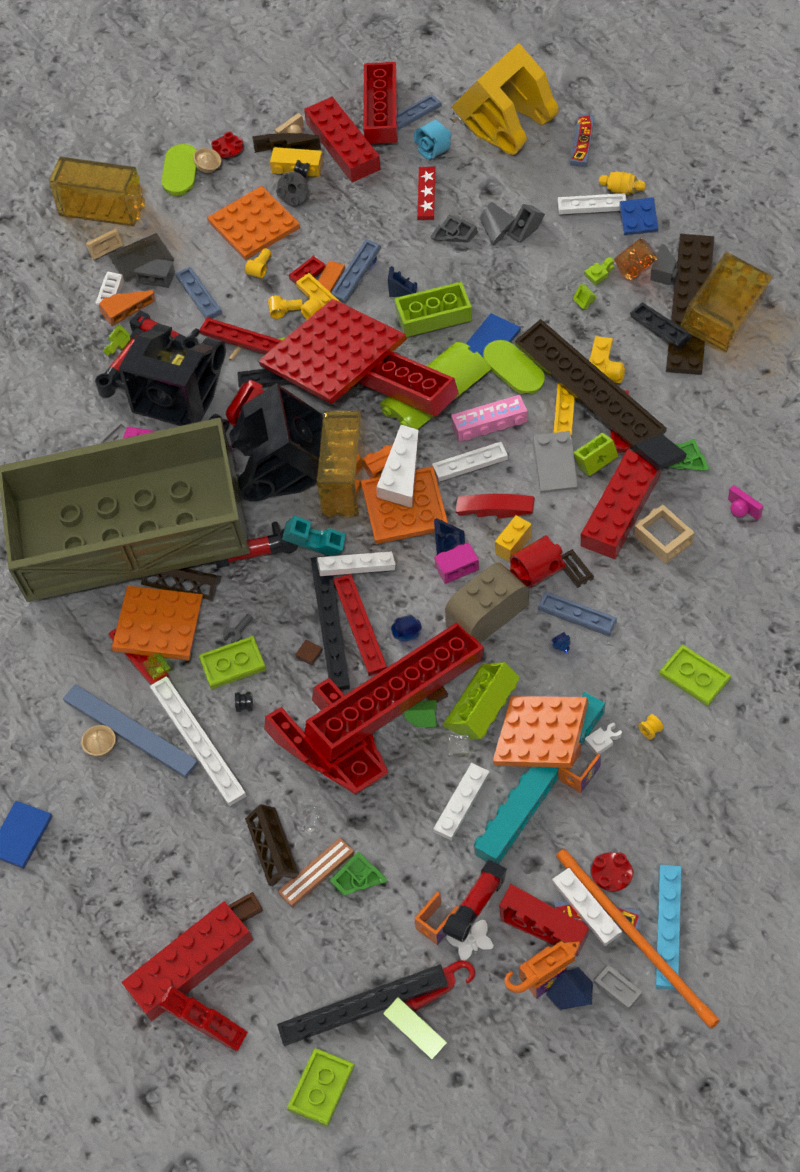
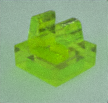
(156, 666)

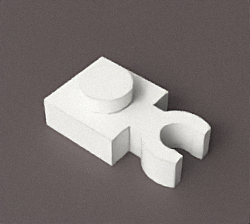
(602, 740)

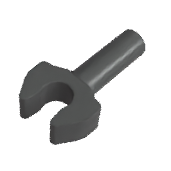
(237, 630)

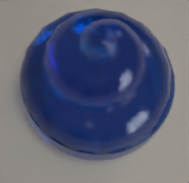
(561, 642)

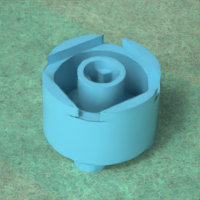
(432, 139)

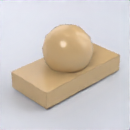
(293, 125)

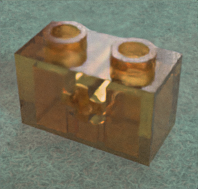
(635, 258)

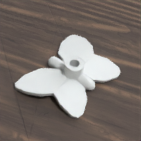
(475, 940)

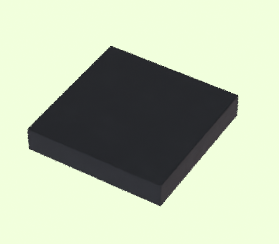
(660, 451)

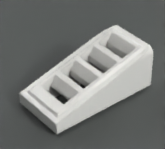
(111, 279)

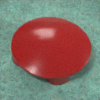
(228, 145)
(612, 871)

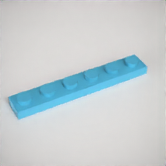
(668, 921)

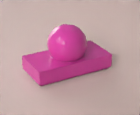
(744, 504)

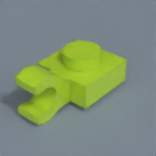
(598, 272)
(118, 338)

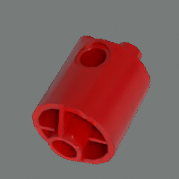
(537, 562)

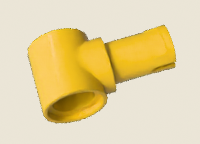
(258, 266)
(279, 306)

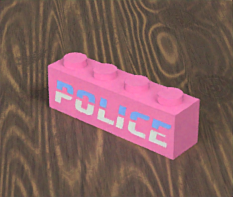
(489, 418)

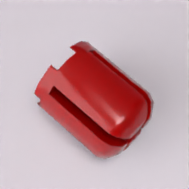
(245, 394)

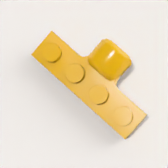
(317, 295)
(600, 358)

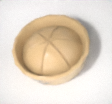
(207, 160)
(98, 740)

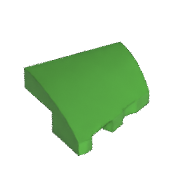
(694, 458)
(356, 875)

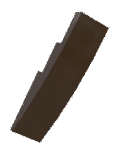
(286, 140)

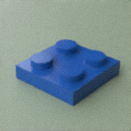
(638, 216)

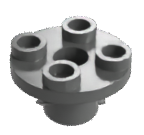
(292, 188)

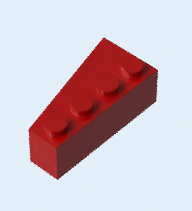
(540, 919)

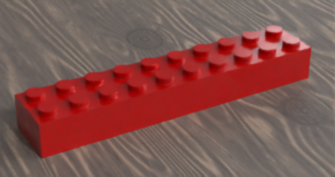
(393, 691)

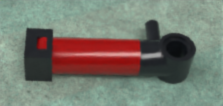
(182, 343)
(111, 378)
(263, 546)
(490, 880)

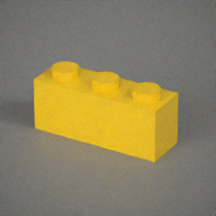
(284, 160)

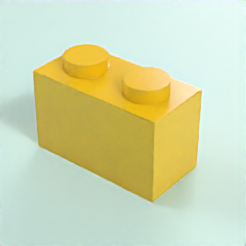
(513, 538)

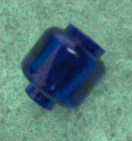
(406, 628)

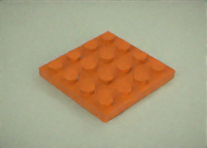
(253, 222)
(396, 521)
(157, 622)
(541, 731)

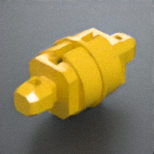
(622, 182)

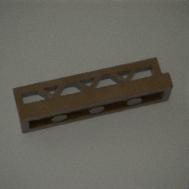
(186, 574)
(274, 840)

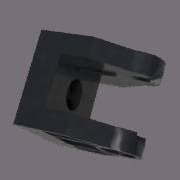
(169, 390)
(282, 444)

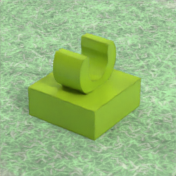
(584, 296)

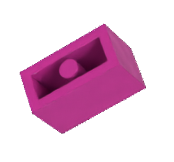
(456, 563)

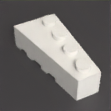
(399, 471)

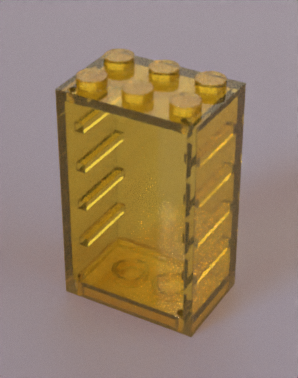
(97, 191)
(726, 301)
(341, 463)

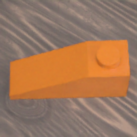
(124, 305)

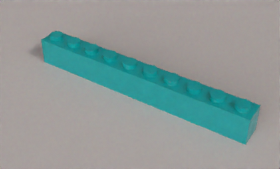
(527, 798)

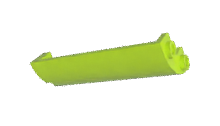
(456, 362)

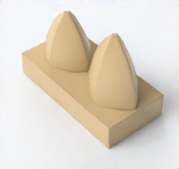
(104, 244)

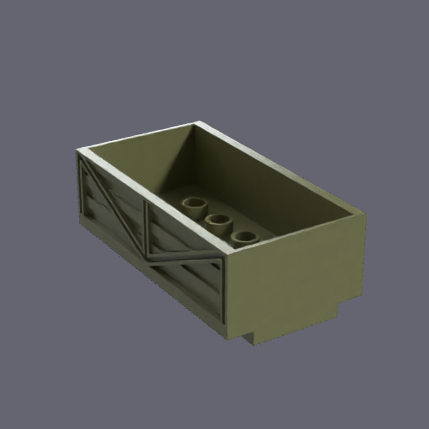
(122, 510)

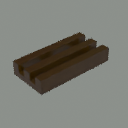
(582, 580)

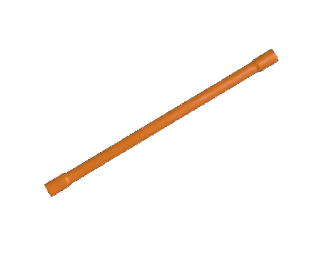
(702, 1010)

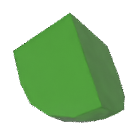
(422, 714)

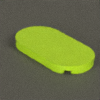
(179, 170)
(514, 367)

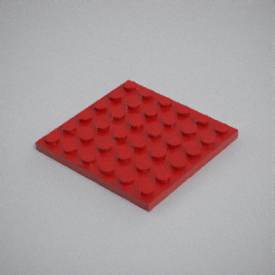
(332, 350)

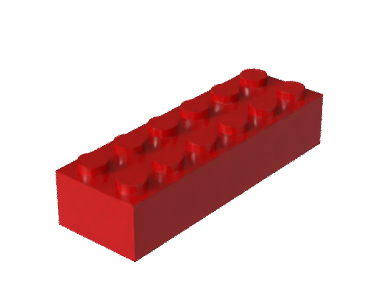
(380, 103)
(342, 139)
(412, 383)
(620, 505)
(188, 959)

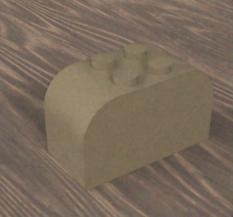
(487, 602)

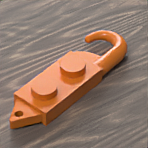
(544, 966)

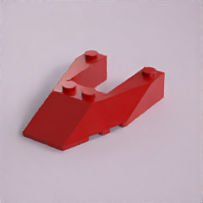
(352, 769)

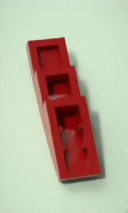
(495, 504)
(203, 1019)

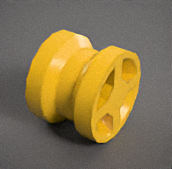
(651, 726)

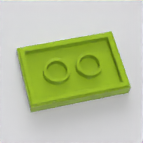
(232, 662)
(695, 675)
(321, 1087)

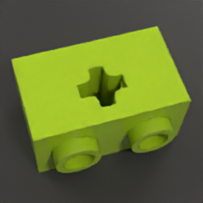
(595, 454)

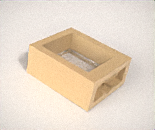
(664, 533)

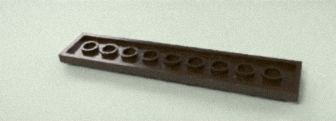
(693, 267)
(589, 384)

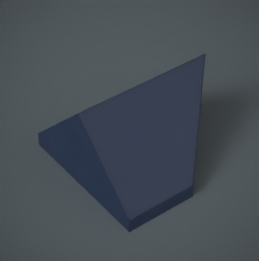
(398, 285)
(447, 536)
(571, 990)

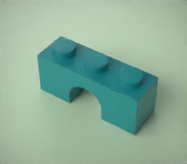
(326, 542)

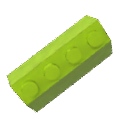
(482, 700)

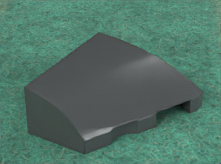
(495, 222)
(454, 230)

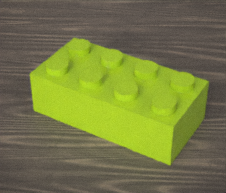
(433, 309)

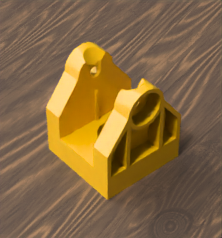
(507, 87)

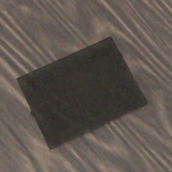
(139, 254)

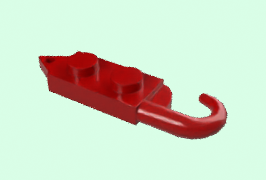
(420, 1002)

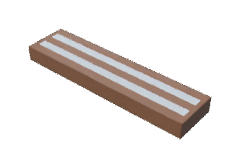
(316, 872)

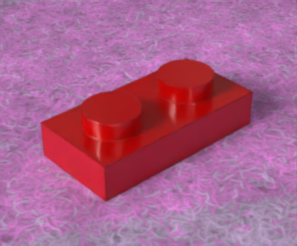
(312, 266)

